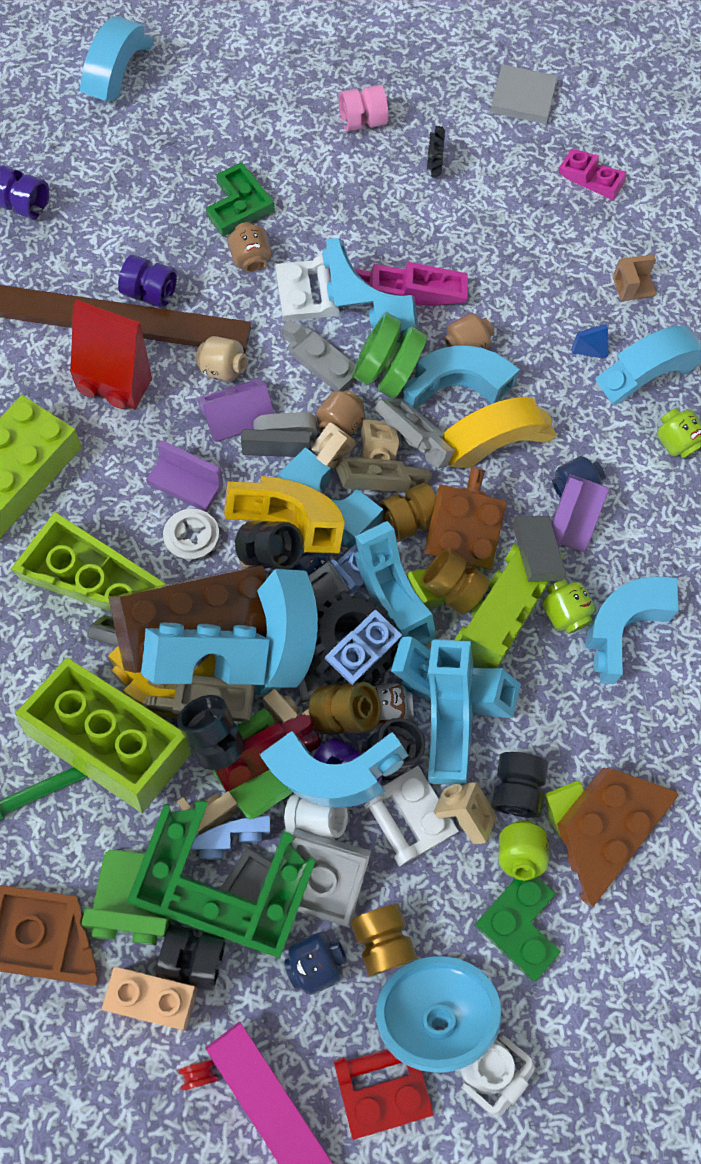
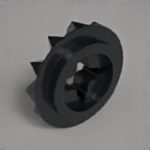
(435, 151)

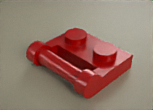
(383, 1104)

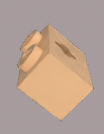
(150, 998)

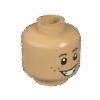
(221, 359)

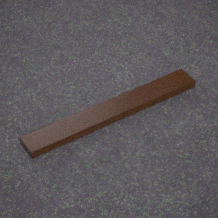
(155, 323)

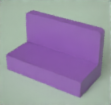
(235, 408)
(186, 477)
(578, 512)

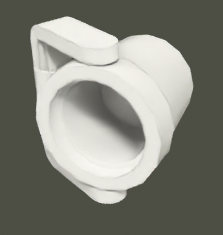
(314, 818)
(495, 1074)

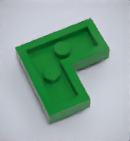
(244, 201)
(510, 927)

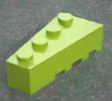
(79, 565)

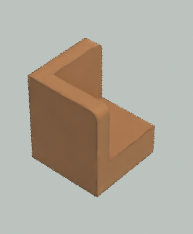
(633, 277)

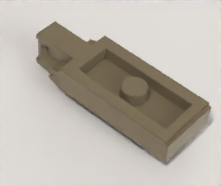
(379, 474)

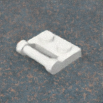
(296, 291)
(417, 804)

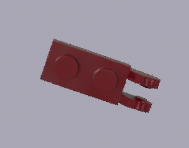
(250, 762)

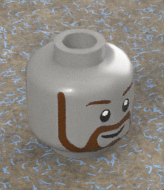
(394, 702)

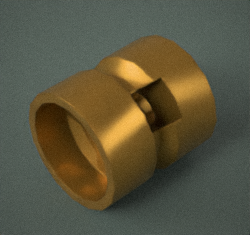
(409, 512)
(451, 578)
(345, 708)
(383, 939)

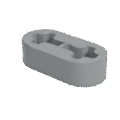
(288, 422)

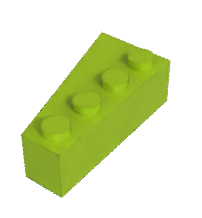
(502, 613)

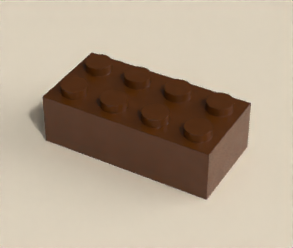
(212, 599)

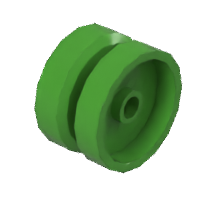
(391, 356)

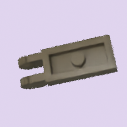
(237, 697)

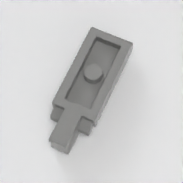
(319, 356)
(416, 430)

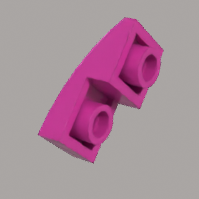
(585, 170)

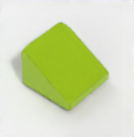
(424, 595)
(560, 801)

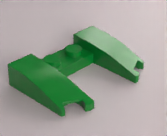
(254, 924)

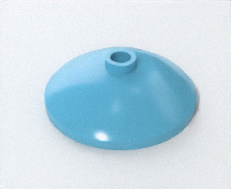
(433, 995)

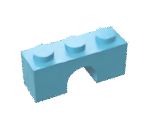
(357, 510)
(174, 651)

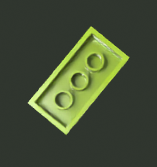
(32, 454)
(104, 734)

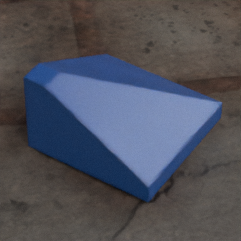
(592, 342)

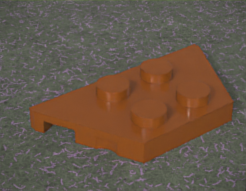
(610, 826)
(45, 936)

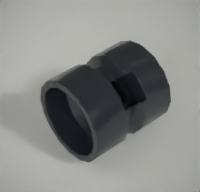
(269, 544)
(211, 732)
(407, 734)
(520, 784)
(202, 968)

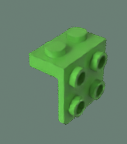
(264, 790)
(111, 912)

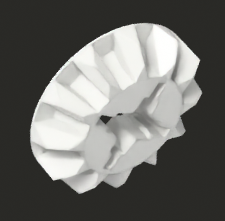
(197, 521)

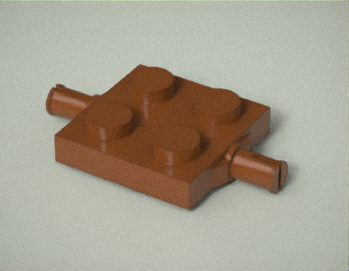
(466, 522)

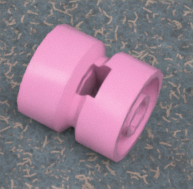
(363, 108)

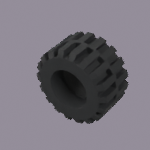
(345, 616)

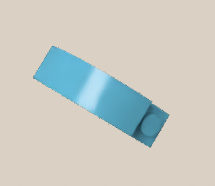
(110, 55)
(658, 353)
(461, 366)
(388, 584)
(635, 601)
(291, 628)
(492, 689)
(333, 784)

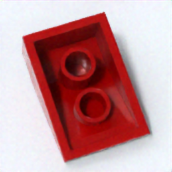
(108, 356)

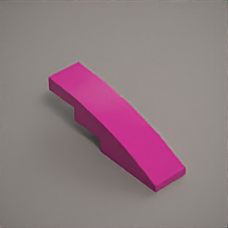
(424, 282)
(265, 1099)

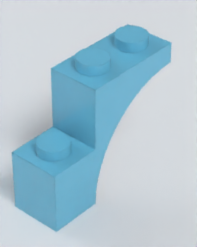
(351, 290)
(451, 711)

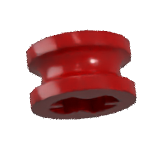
(197, 1075)

